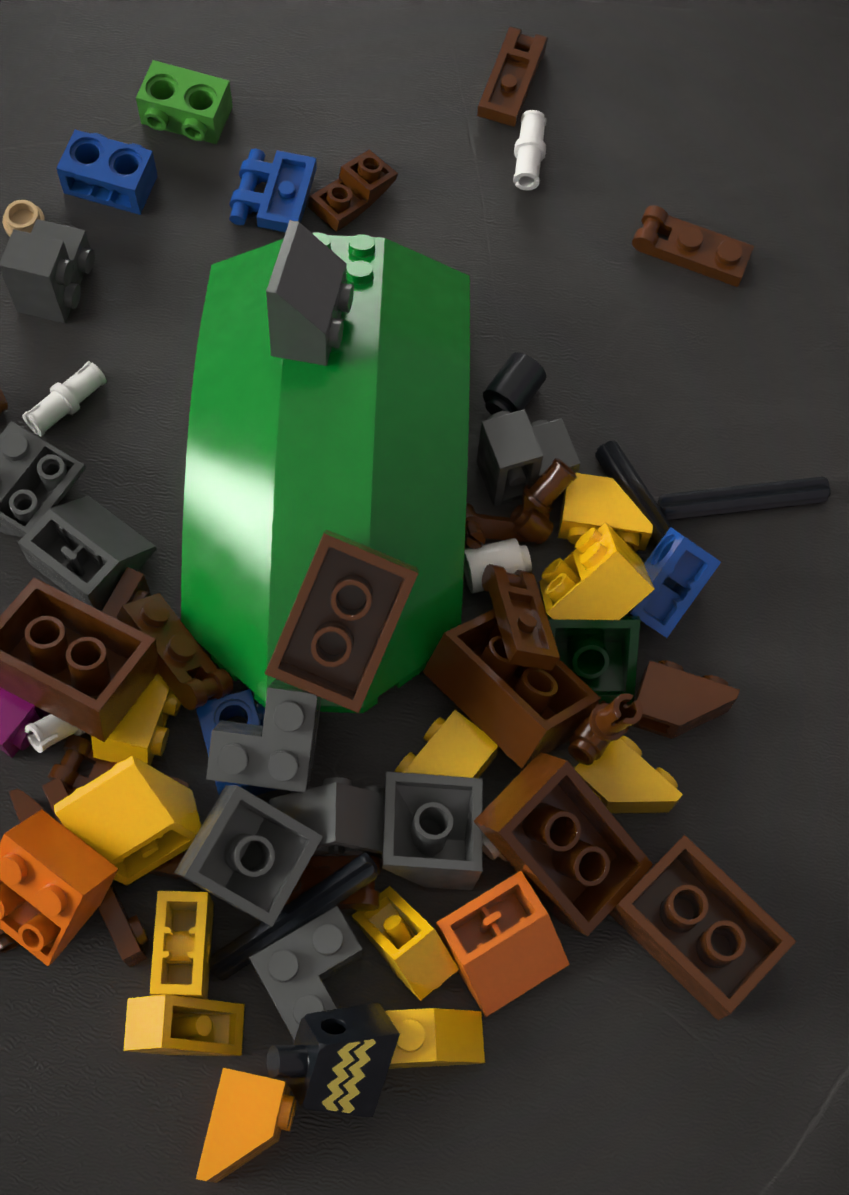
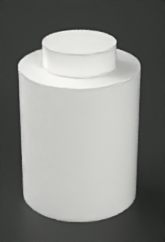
(501, 553)

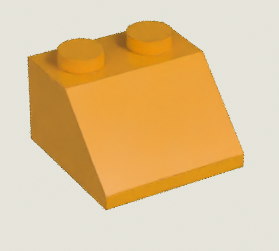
(244, 1122)

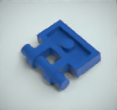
(285, 193)

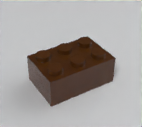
(342, 621)
(73, 659)
(513, 704)
(564, 842)
(702, 928)

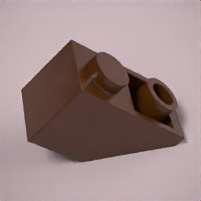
(680, 700)

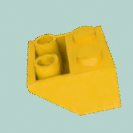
(596, 580)
(132, 817)

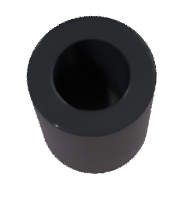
(514, 384)

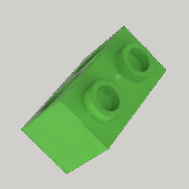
(184, 102)

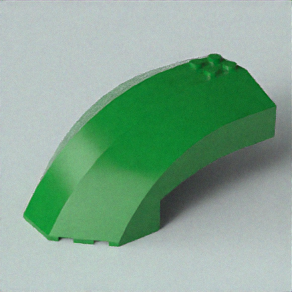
(337, 447)

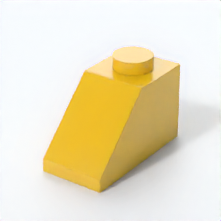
(407, 943)
(183, 1026)
(437, 1037)

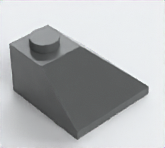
(433, 829)

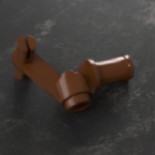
(528, 521)
(603, 726)

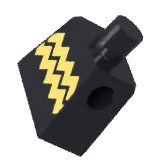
(338, 1059)

